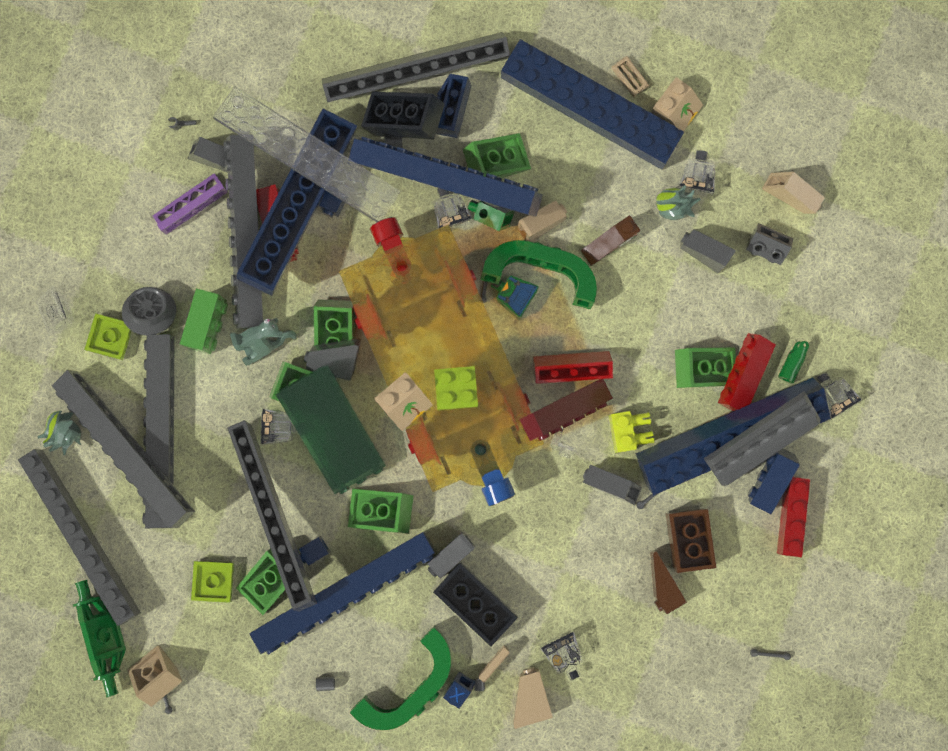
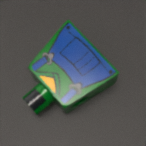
(491, 215)
(515, 295)

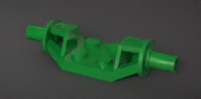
(101, 638)

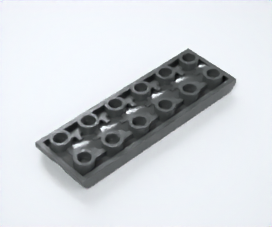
(763, 439)

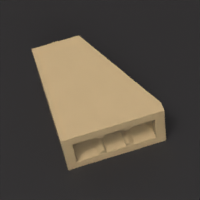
(794, 192)
(547, 218)
(531, 699)

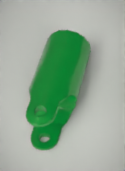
(794, 362)

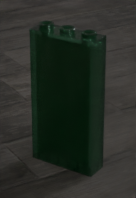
(331, 429)

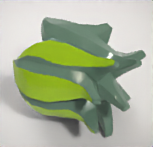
(675, 203)
(60, 431)

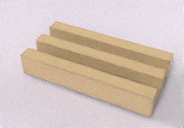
(639, 89)
(494, 663)

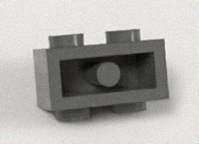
(769, 244)

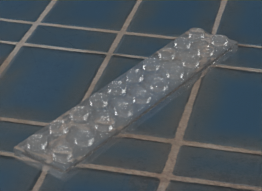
(306, 154)

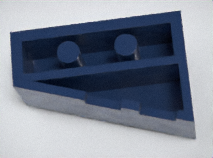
(455, 96)
(773, 480)

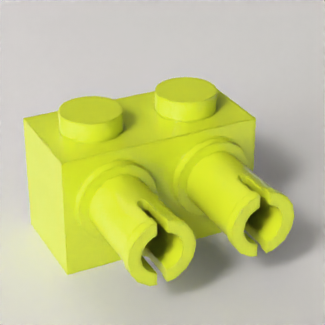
(623, 433)

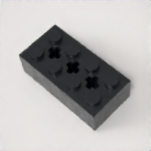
(403, 115)
(475, 617)

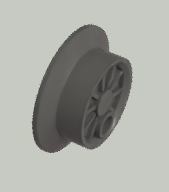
(149, 311)

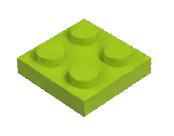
(108, 337)
(456, 388)
(212, 581)

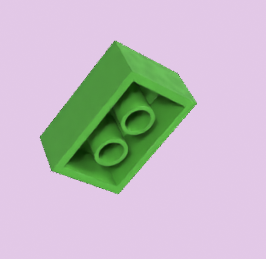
(204, 321)

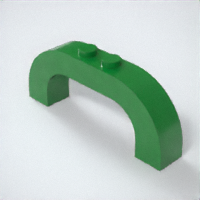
(547, 258)
(386, 719)

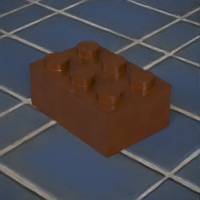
(690, 540)

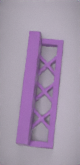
(192, 207)

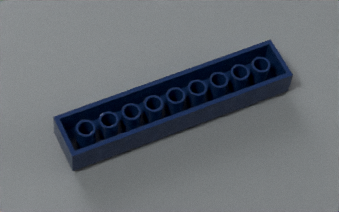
(591, 104)
(450, 178)
(291, 213)
(684, 455)
(338, 595)

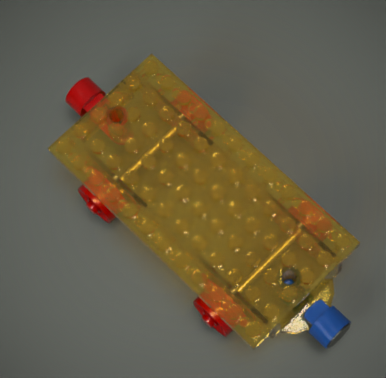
(427, 315)

